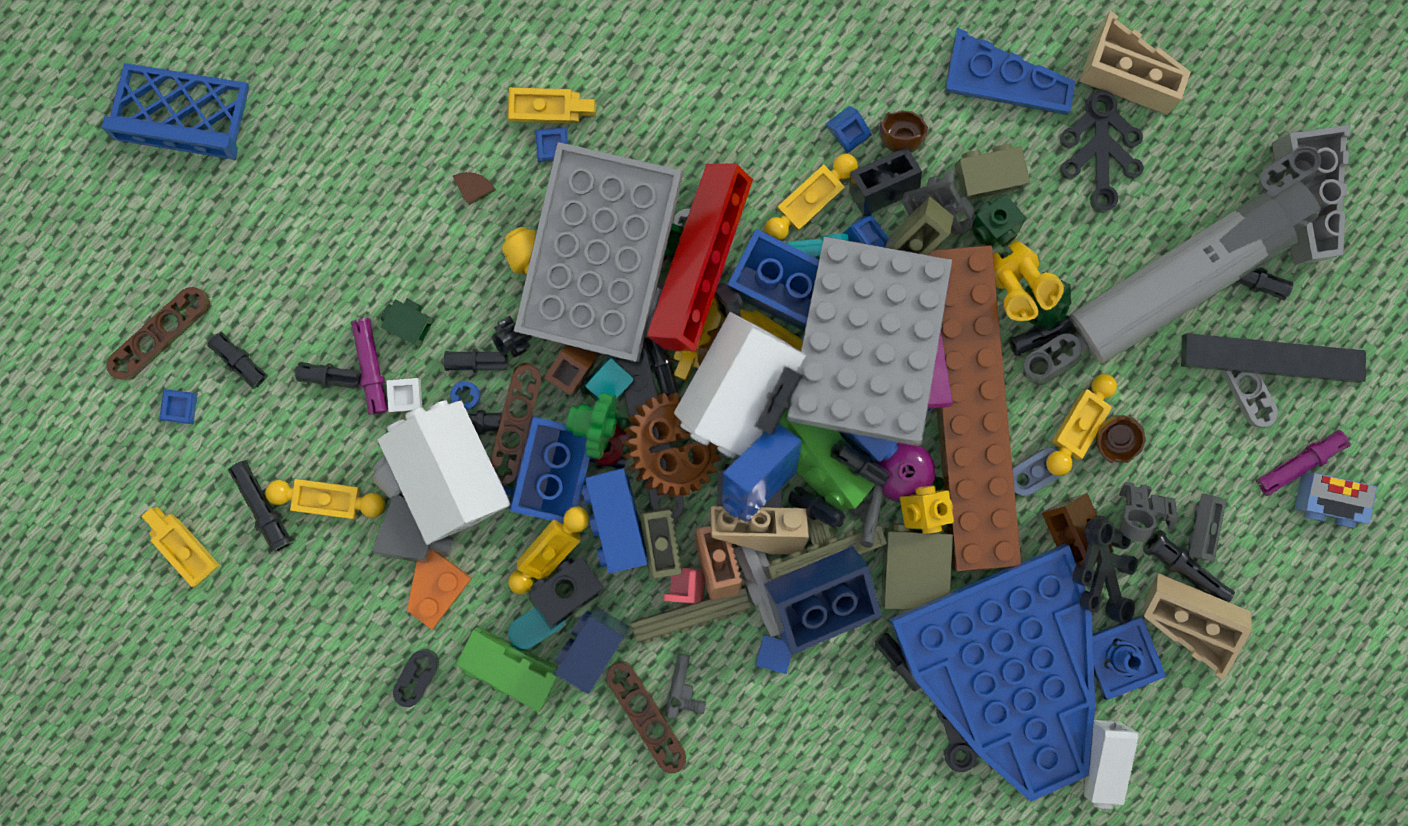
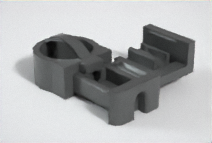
(942, 192)
(1144, 510)

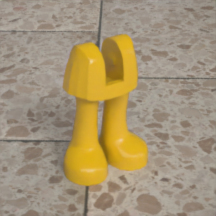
(1019, 265)

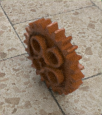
(680, 473)

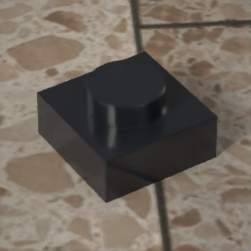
(728, 301)

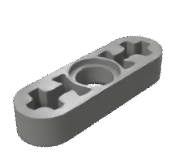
(1250, 409)

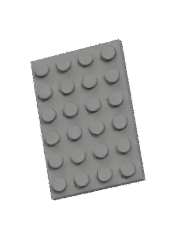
(598, 251)
(871, 341)

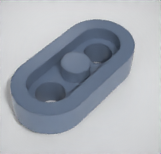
(1035, 472)

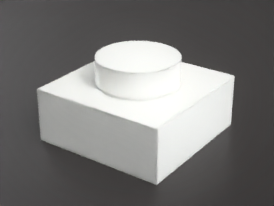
(404, 394)

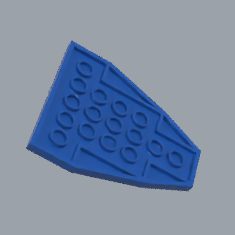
(1012, 669)

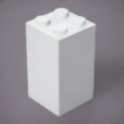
(734, 385)
(443, 470)

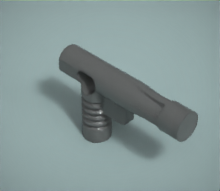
(869, 512)
(682, 691)

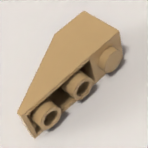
(767, 531)

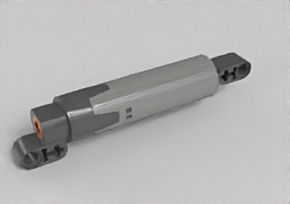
(1191, 270)

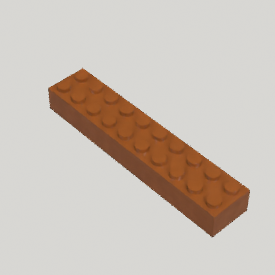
(975, 426)

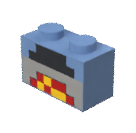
(1335, 498)

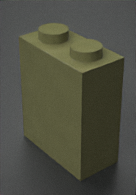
(915, 567)

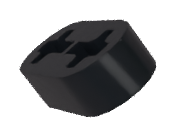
(409, 674)

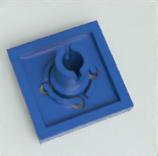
(1126, 659)

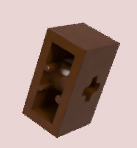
(1067, 524)

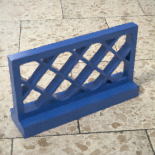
(166, 134)

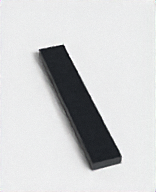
(1273, 358)

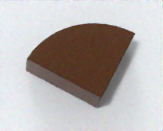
(473, 186)

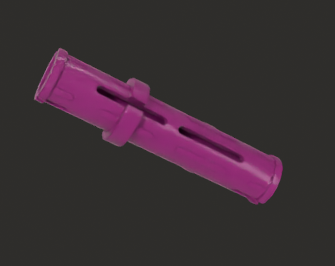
(369, 366)
(1295, 467)

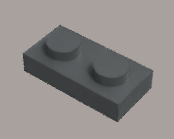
(1207, 529)

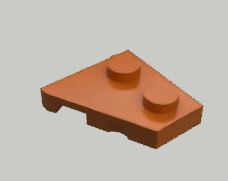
(435, 588)

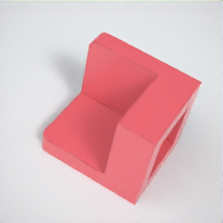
(687, 586)

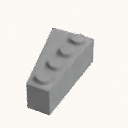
(1325, 235)

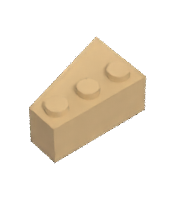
(1132, 68)
(1199, 621)

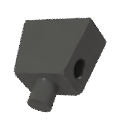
(401, 536)

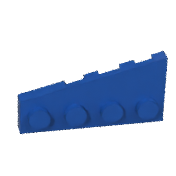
(994, 75)

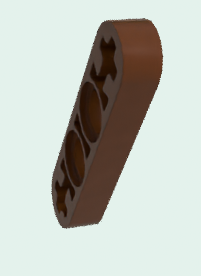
(161, 337)
(512, 423)
(642, 719)

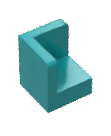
(608, 378)

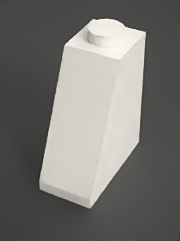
(1110, 763)

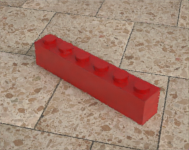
(700, 257)

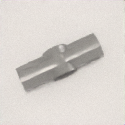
(754, 568)

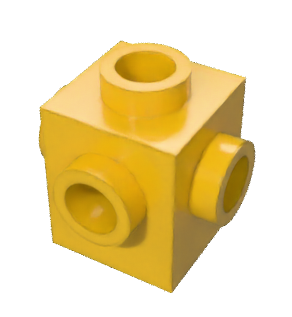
(927, 509)

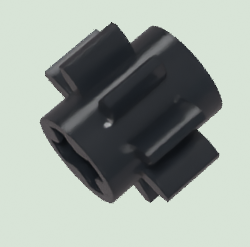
(508, 340)

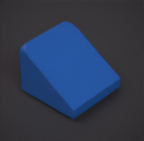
(849, 128)

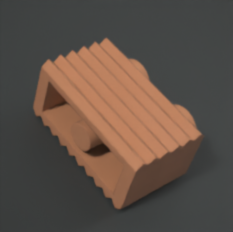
(718, 565)

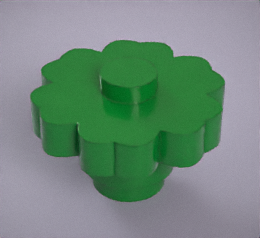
(594, 423)

